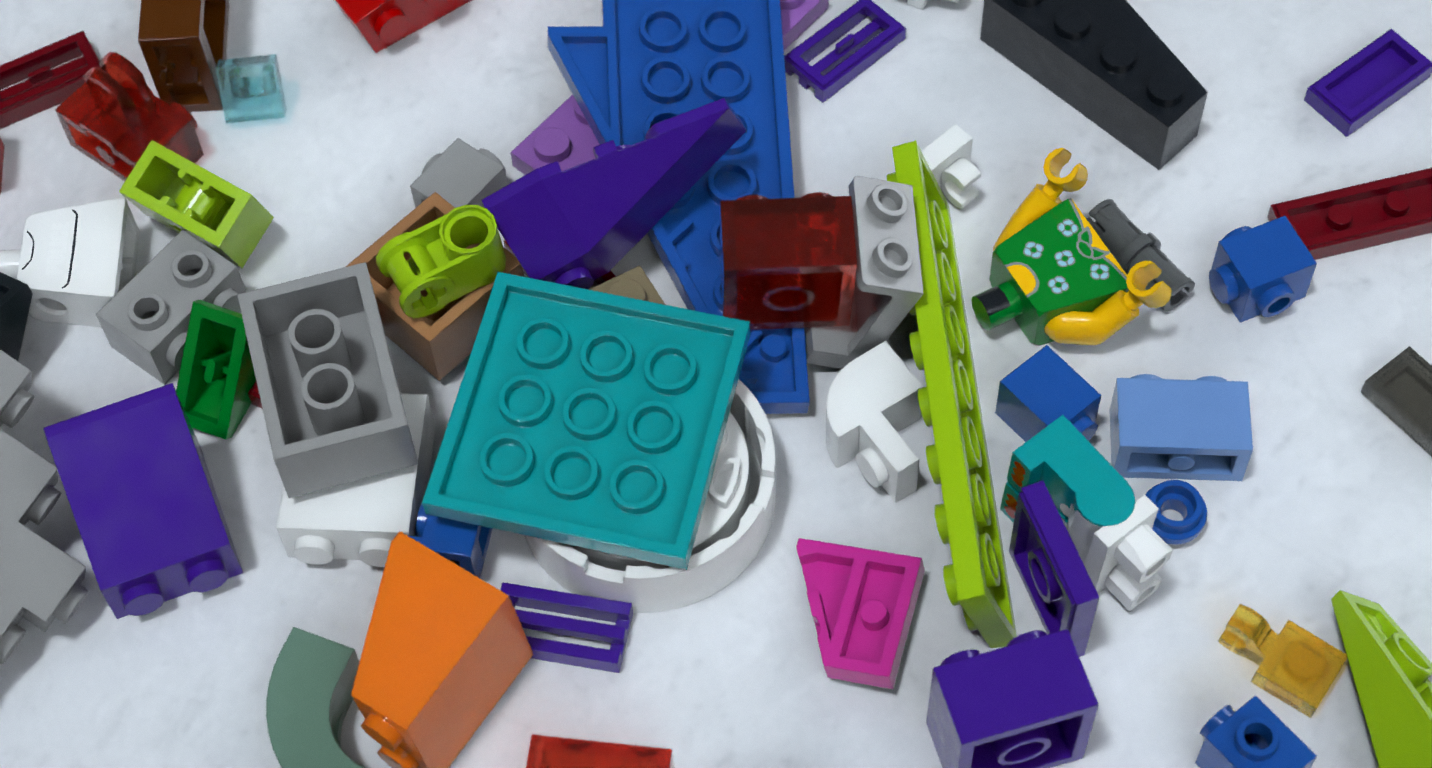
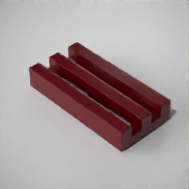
(45, 86)

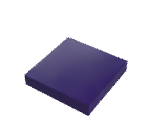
(1052, 567)

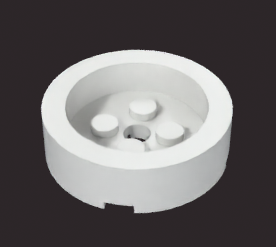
(727, 540)

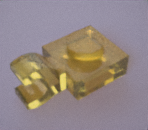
(1291, 664)

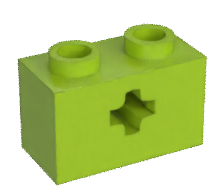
(196, 202)

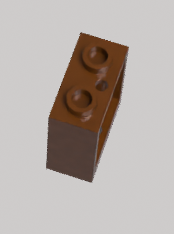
(183, 48)

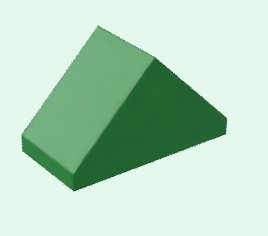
(215, 370)

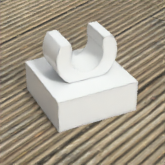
(951, 165)

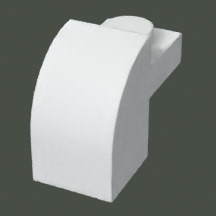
(866, 411)

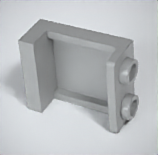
(886, 273)

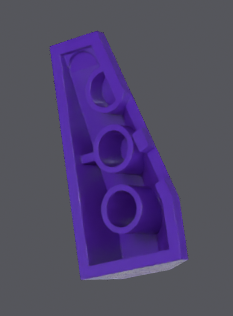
(588, 217)

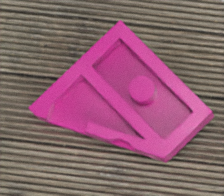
(860, 608)

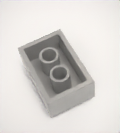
(326, 380)

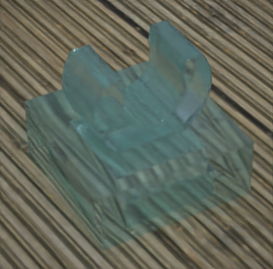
(251, 88)

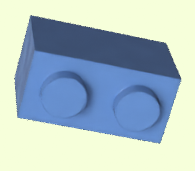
(1180, 428)

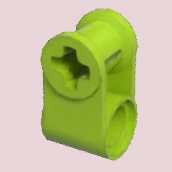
(442, 259)

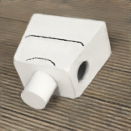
(75, 259)

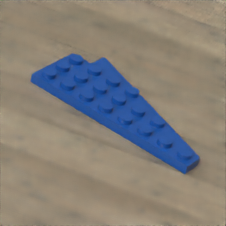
(667, 60)

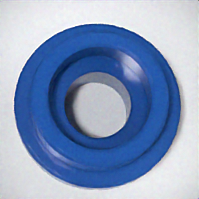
(1184, 499)

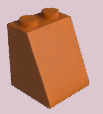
(434, 657)

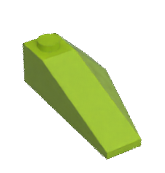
(1390, 682)

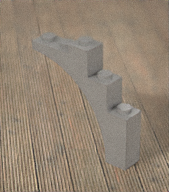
(35, 575)

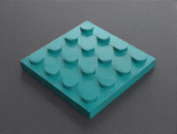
(589, 420)

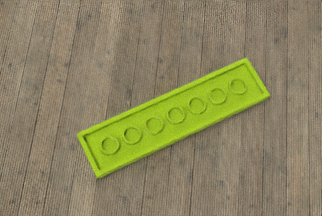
(953, 408)

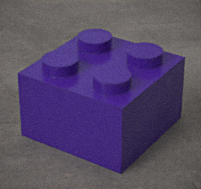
(1012, 705)

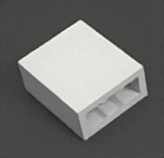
(365, 514)

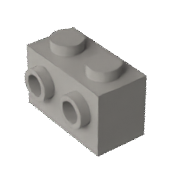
(153, 310)

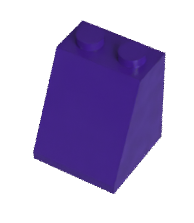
(143, 501)

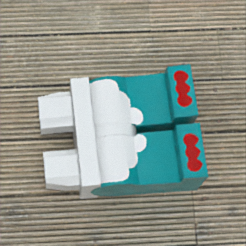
(1097, 510)

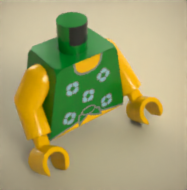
(1059, 273)

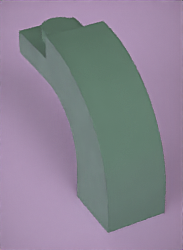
(310, 700)

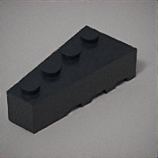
(1104, 66)

